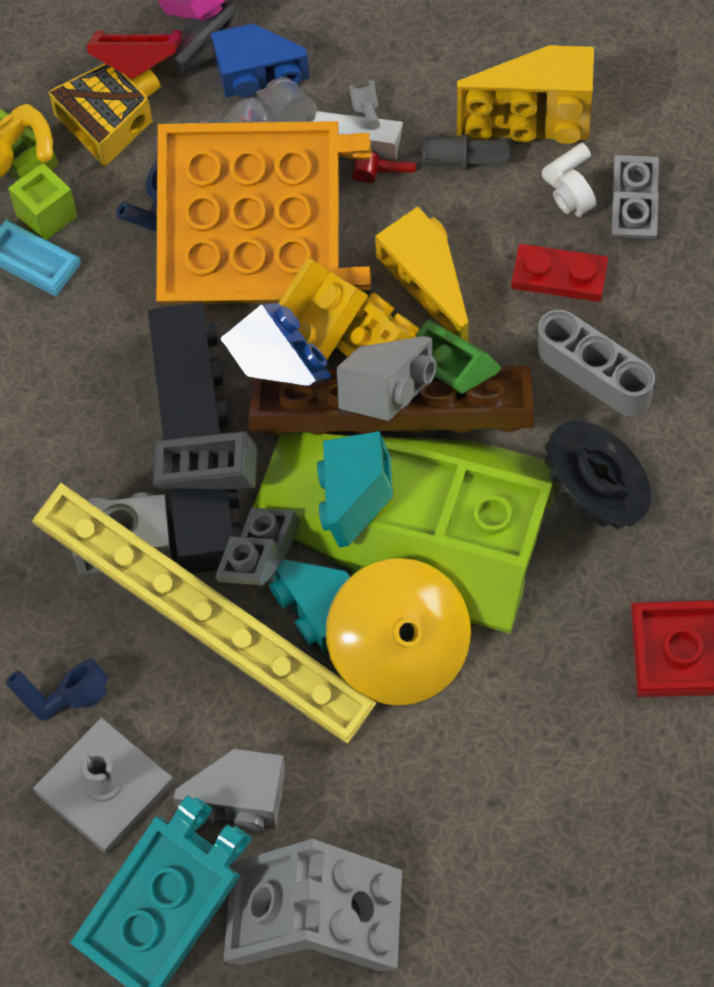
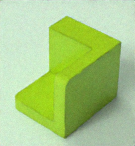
(43, 201)

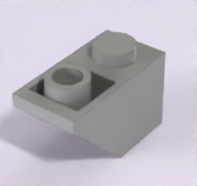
(385, 376)
(240, 789)

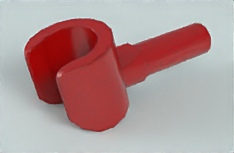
(367, 169)

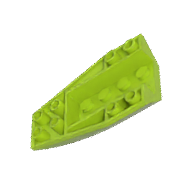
(452, 507)

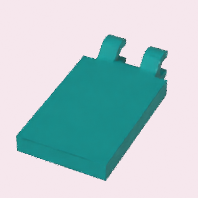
(162, 898)

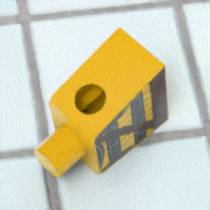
(105, 109)

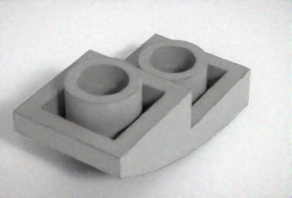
(635, 197)

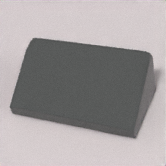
(196, 40)

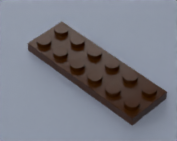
(496, 403)

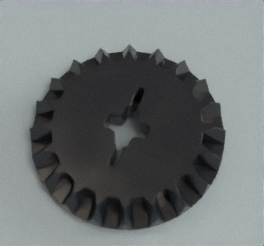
(621, 492)

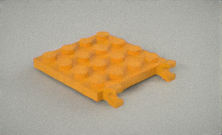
(249, 208)

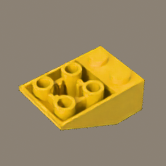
(530, 97)

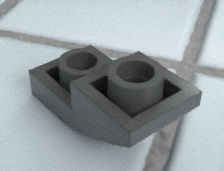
(260, 548)

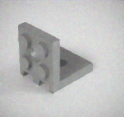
(312, 906)

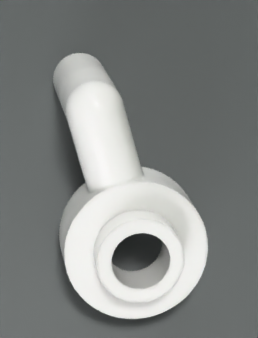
(572, 190)

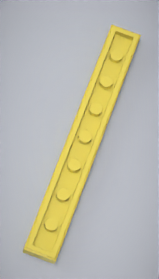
(204, 613)

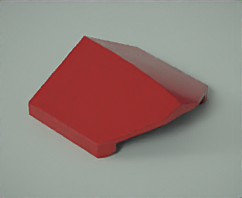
(133, 52)

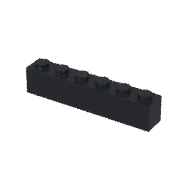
(190, 409)

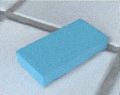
(35, 258)

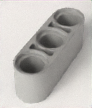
(586, 345)

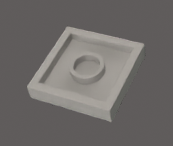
(103, 785)

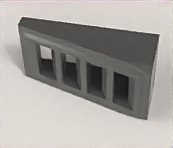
(226, 476)

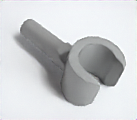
(366, 101)

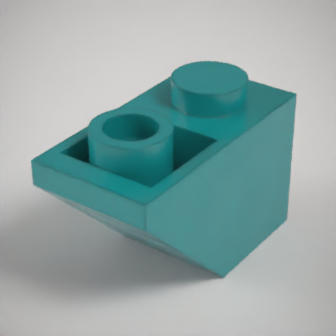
(355, 483)
(309, 593)

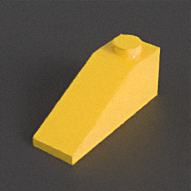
(420, 259)

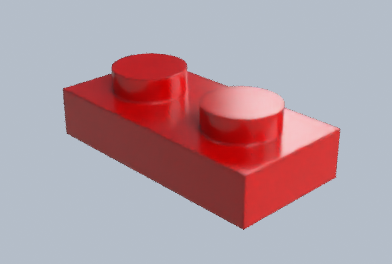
(559, 272)

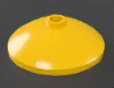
(366, 627)

